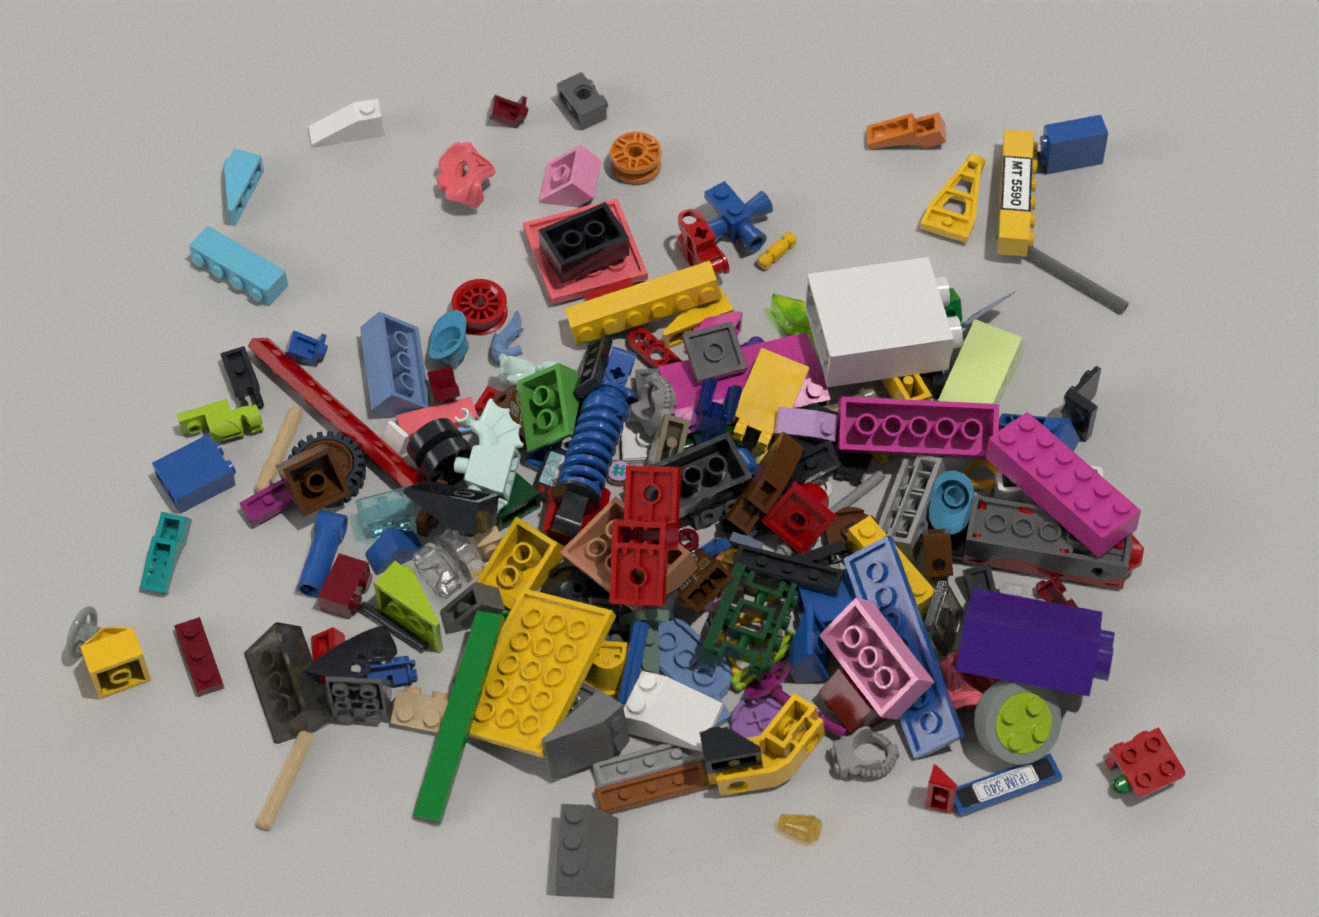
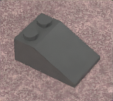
(586, 736)

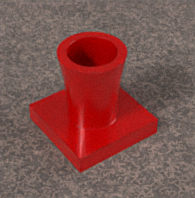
(800, 515)

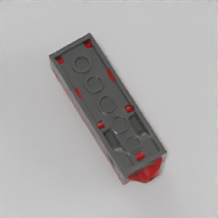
(1033, 542)

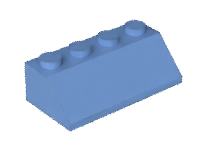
(394, 365)

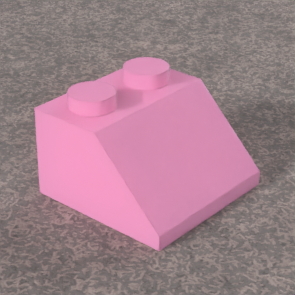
(571, 178)

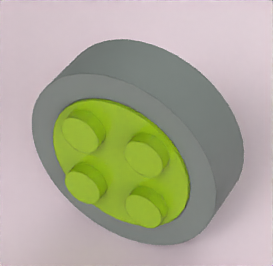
(1017, 722)

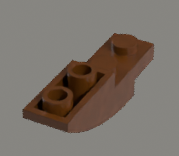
(767, 484)

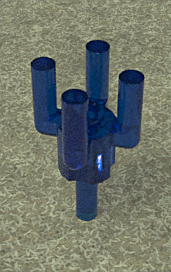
(715, 414)

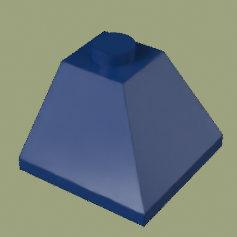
(808, 651)

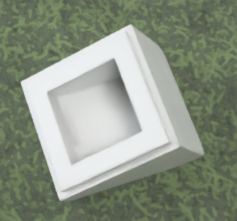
(396, 438)

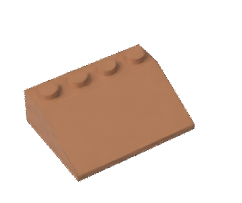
(593, 549)

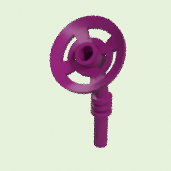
(772, 686)

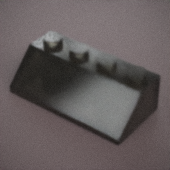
(287, 691)

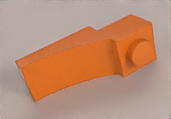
(907, 130)

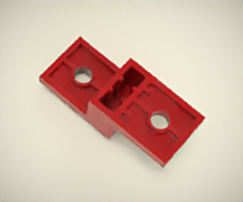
(645, 535)

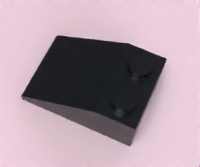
(456, 506)

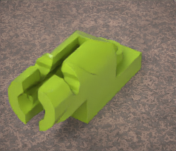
(220, 420)

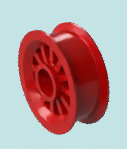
(482, 304)

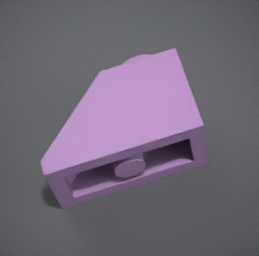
(807, 424)

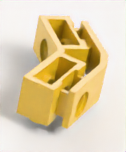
(783, 749)

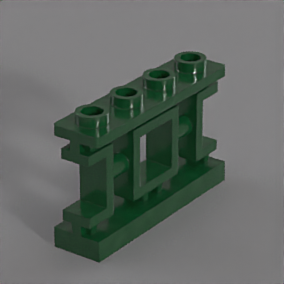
(729, 615)

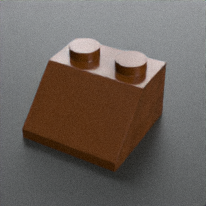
(313, 479)

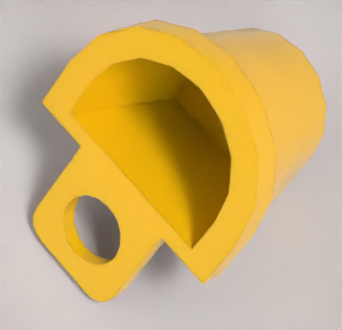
(608, 668)

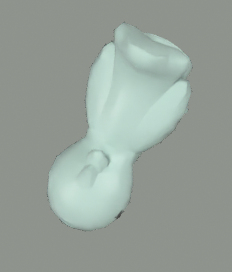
(516, 368)

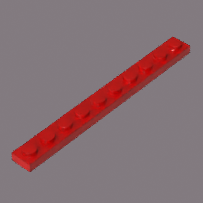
(335, 412)

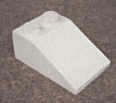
(669, 711)

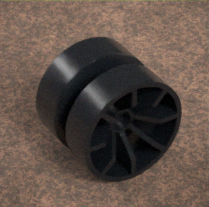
(436, 449)

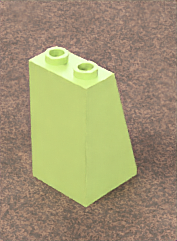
(983, 365)

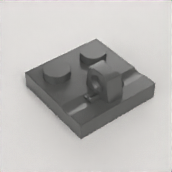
(714, 352)

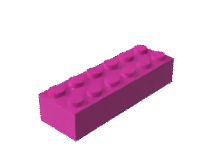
(915, 427)
(1063, 484)

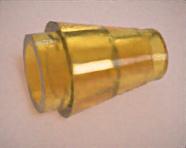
(801, 826)

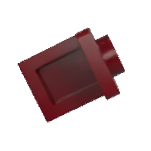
(508, 111)
(443, 385)

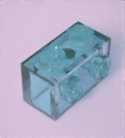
(385, 511)

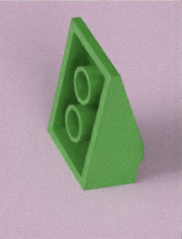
(548, 405)

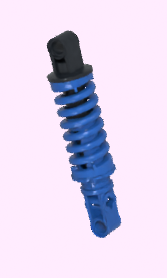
(593, 446)

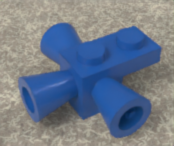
(735, 217)

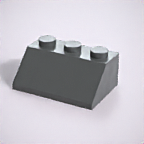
(586, 852)

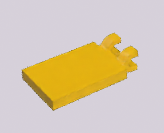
(771, 384)

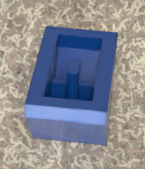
(392, 546)

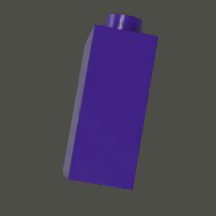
(1034, 642)

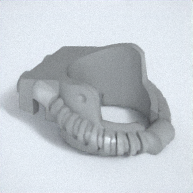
(663, 399)
(848, 763)

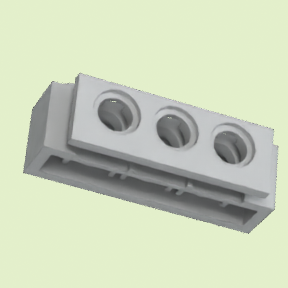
(909, 503)

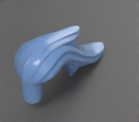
(505, 337)

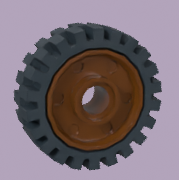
(347, 455)

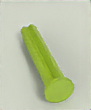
(742, 680)

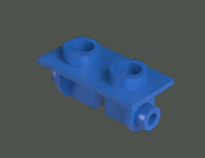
(399, 669)

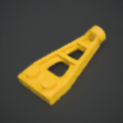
(948, 222)

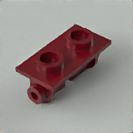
(1053, 591)

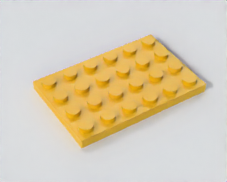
(538, 669)

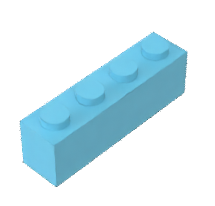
(238, 266)

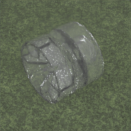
(448, 562)

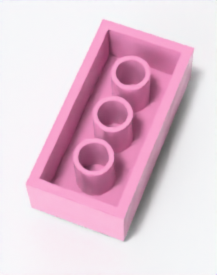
(876, 658)

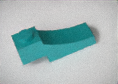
(165, 552)

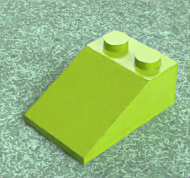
(404, 601)

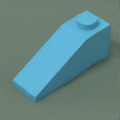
(241, 176)

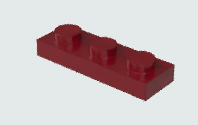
(199, 657)

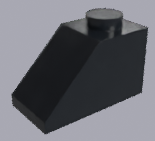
(728, 750)

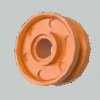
(635, 158)

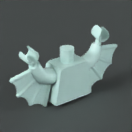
(496, 457)

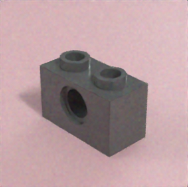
(582, 100)

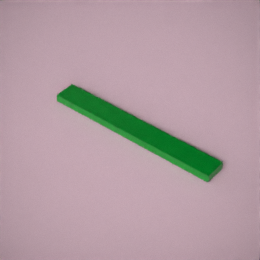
(458, 717)

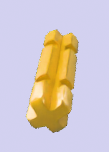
(776, 250)

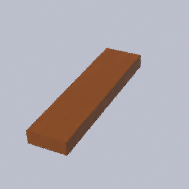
(652, 788)

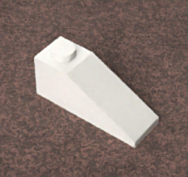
(350, 123)

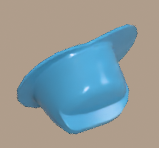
(449, 338)
(951, 501)

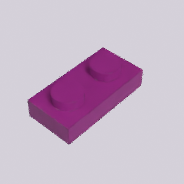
(266, 503)

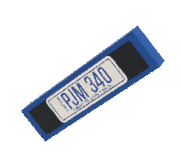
(1006, 785)

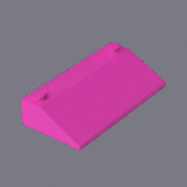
(792, 347)

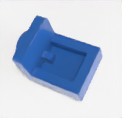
(305, 348)

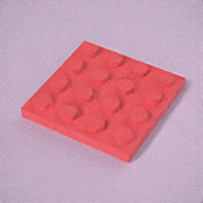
(629, 266)

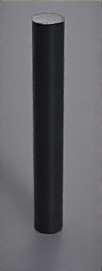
(393, 626)

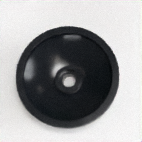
(570, 578)

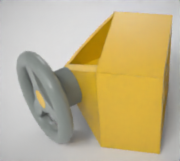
(109, 653)

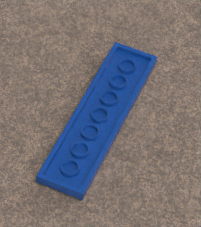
(881, 578)

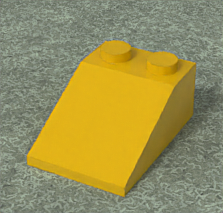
(521, 561)

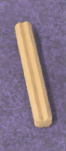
(279, 447)
(285, 780)

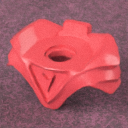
(456, 182)
(963, 687)

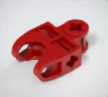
(700, 243)

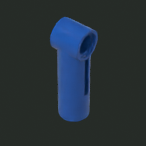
(329, 531)

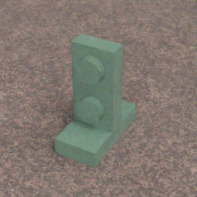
(653, 617)

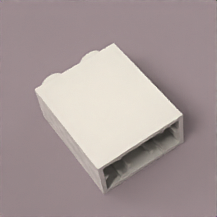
(881, 321)

